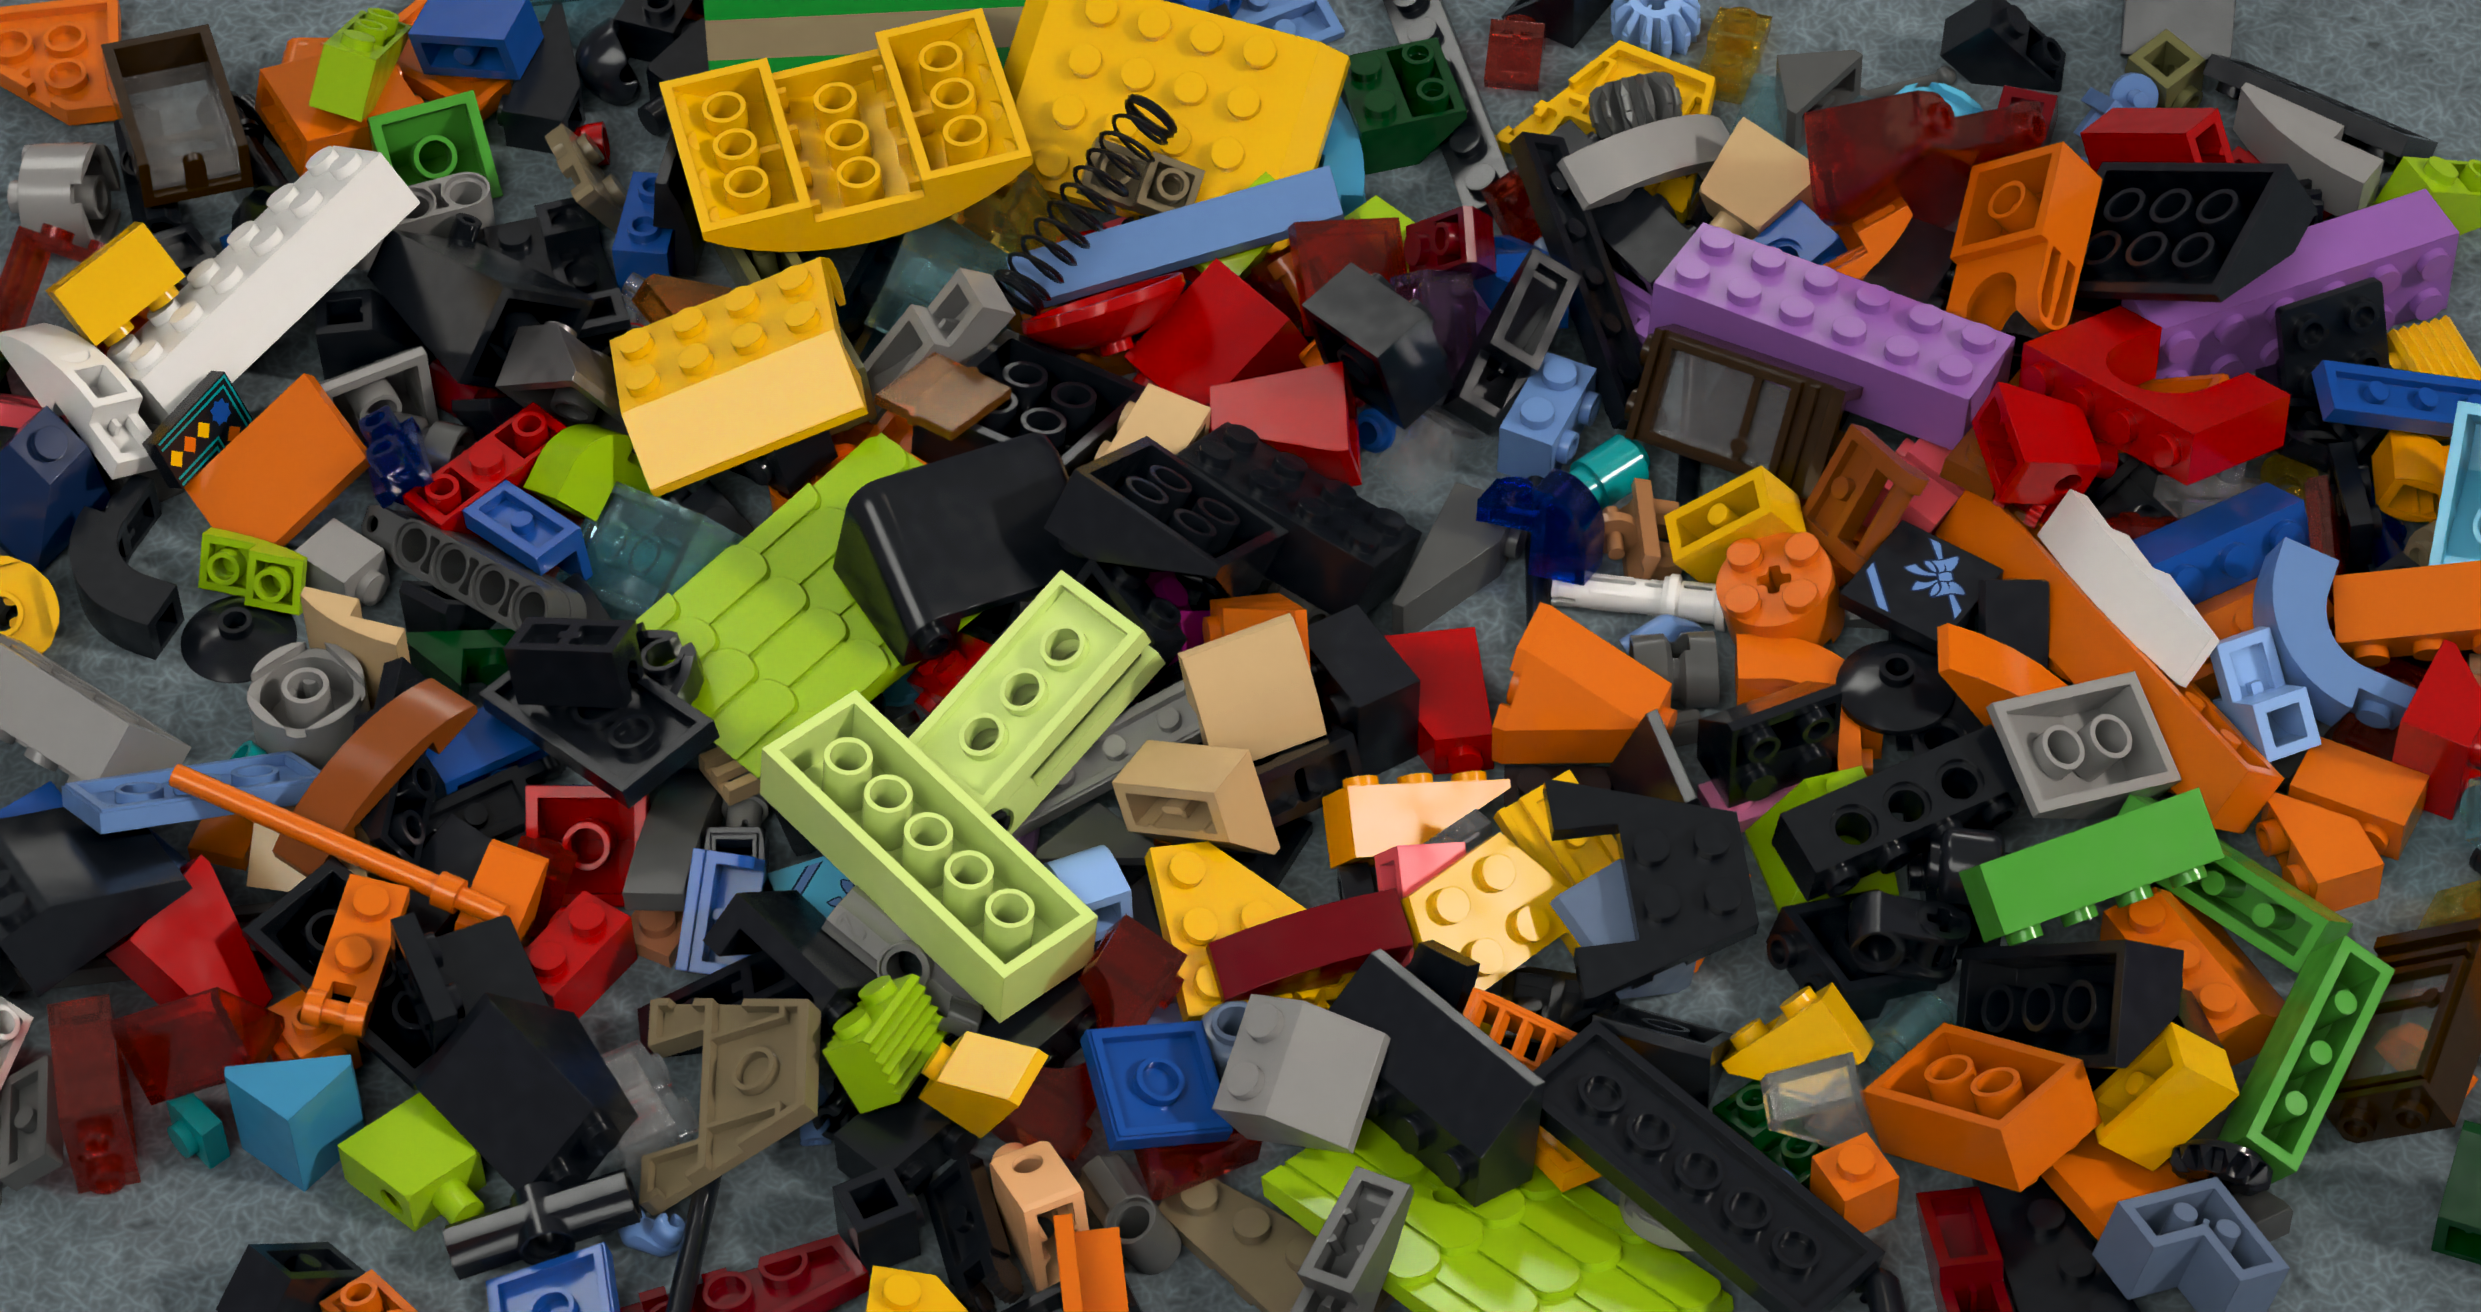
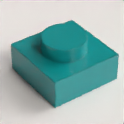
(197, 1130)

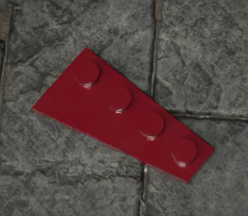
(792, 1280)

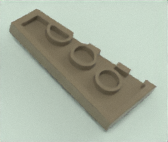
(1245, 1243)

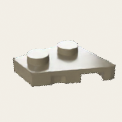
(594, 191)

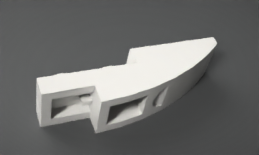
(87, 389)

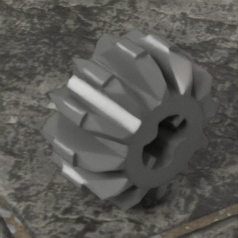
(1633, 102)

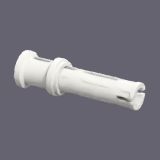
(1642, 596)

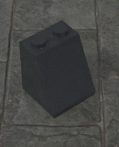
(528, 1092)

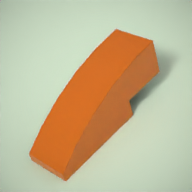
(1987, 670)

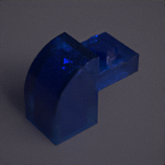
(1562, 521)

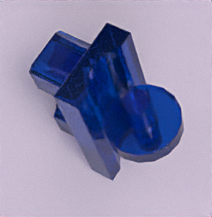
(395, 455)

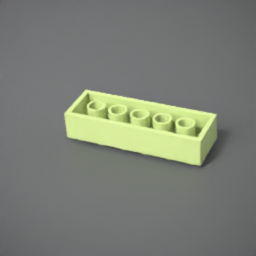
(928, 855)

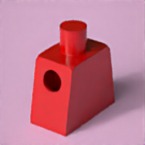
(2038, 446)

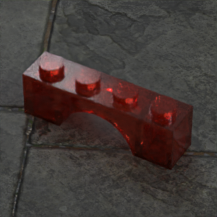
(1126, 982)

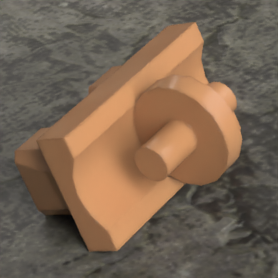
(1635, 532)

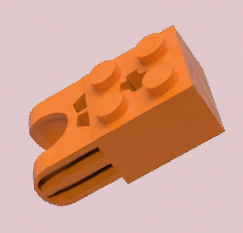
(2023, 238)

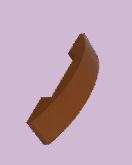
(373, 762)

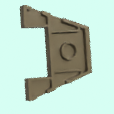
(754, 1086)

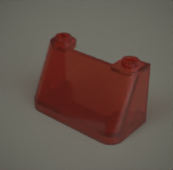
(1910, 150)

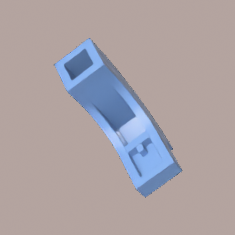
(2293, 603)

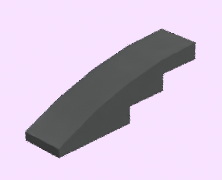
(667, 839)
(1355, 1245)

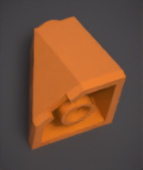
(1573, 696)

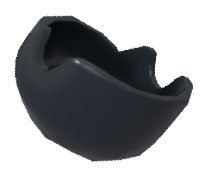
(605, 65)

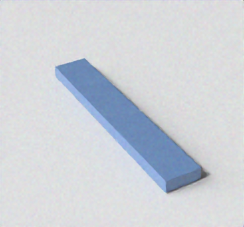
(1186, 236)

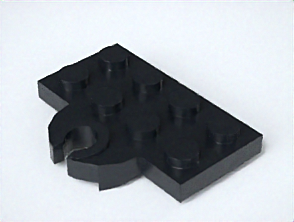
(622, 748)

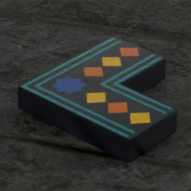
(197, 429)

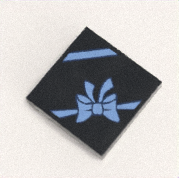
(1917, 585)

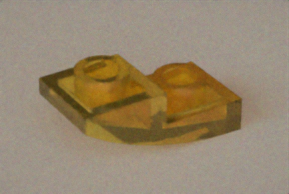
(1735, 51)

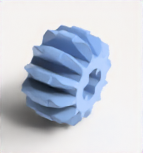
(1656, 24)

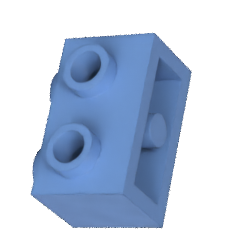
(1548, 418)

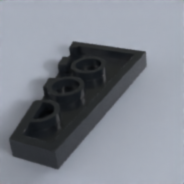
(2048, 1253)

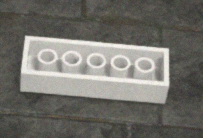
(265, 276)

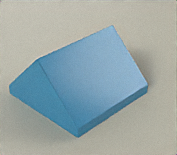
(296, 1113)

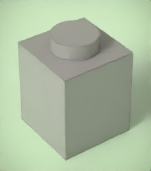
(345, 563)

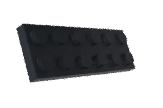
(1700, 1177)

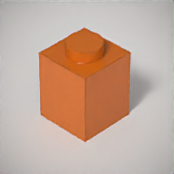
(1856, 1182)

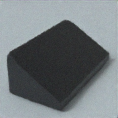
(2016, 615)

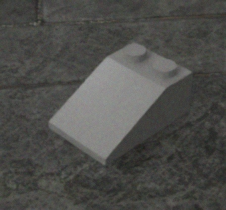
(2084, 747)

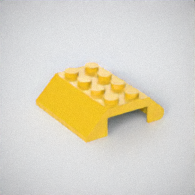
(737, 376)

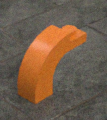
(1775, 664)

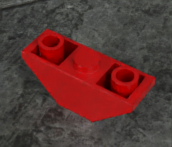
(501, 455)

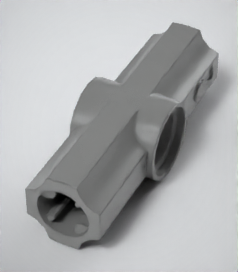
(877, 942)

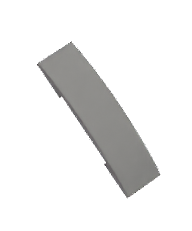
(1642, 157)

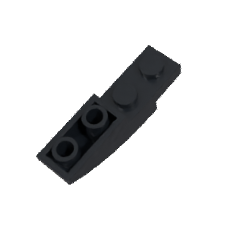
(402, 815)

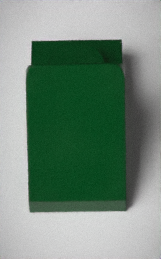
(460, 656)

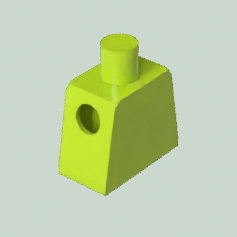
(415, 1165)

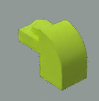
(582, 467)

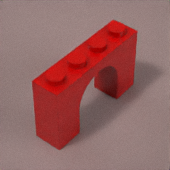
(2177, 433)

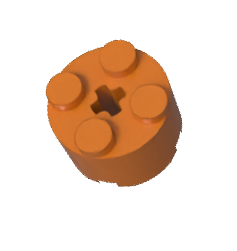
(1780, 589)

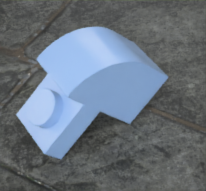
(2256, 698)
(1097, 882)

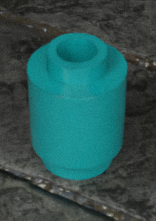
(1612, 468)

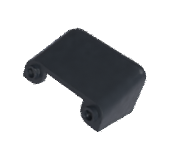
(953, 542)

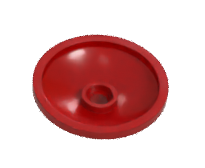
(1107, 317)

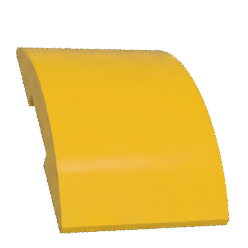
(850, 141)

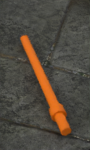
(444, 890)

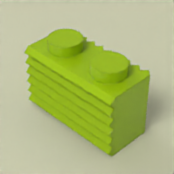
(884, 1041)

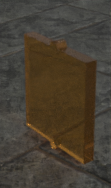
(942, 396)

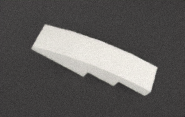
(2127, 589)

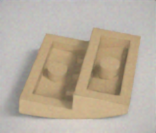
(339, 621)
(1254, 689)

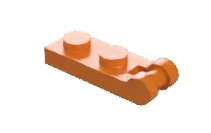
(355, 955)

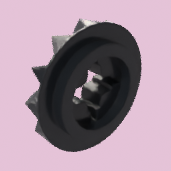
(2233, 1164)

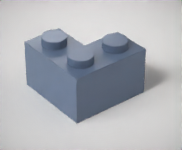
(2195, 1242)

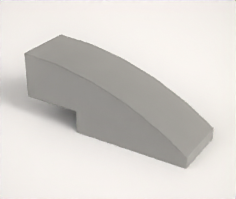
(2311, 147)
(955, 324)

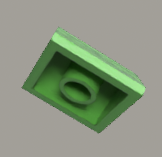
(435, 140)

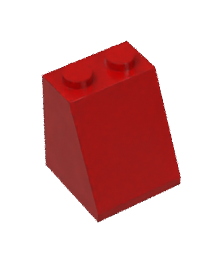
(1216, 337)

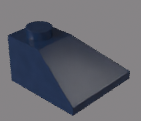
(44, 487)

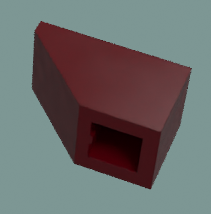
(1452, 242)

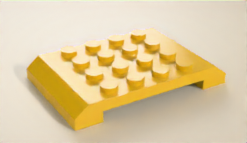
(1236, 90)

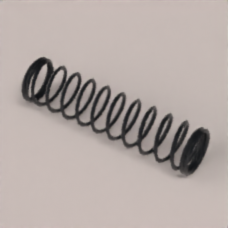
(1026, 285)

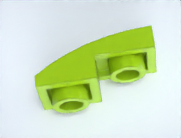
(254, 569)

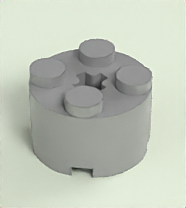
(67, 189)
(306, 700)

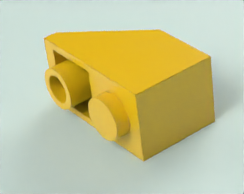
(1807, 1031)

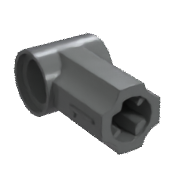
(1122, 1202)

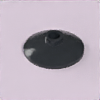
(228, 653)
(1894, 688)

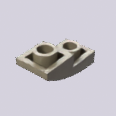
(1163, 185)

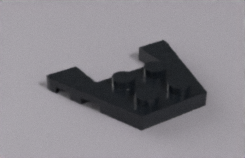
(1680, 877)

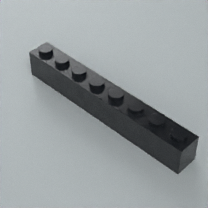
(922, 1139)

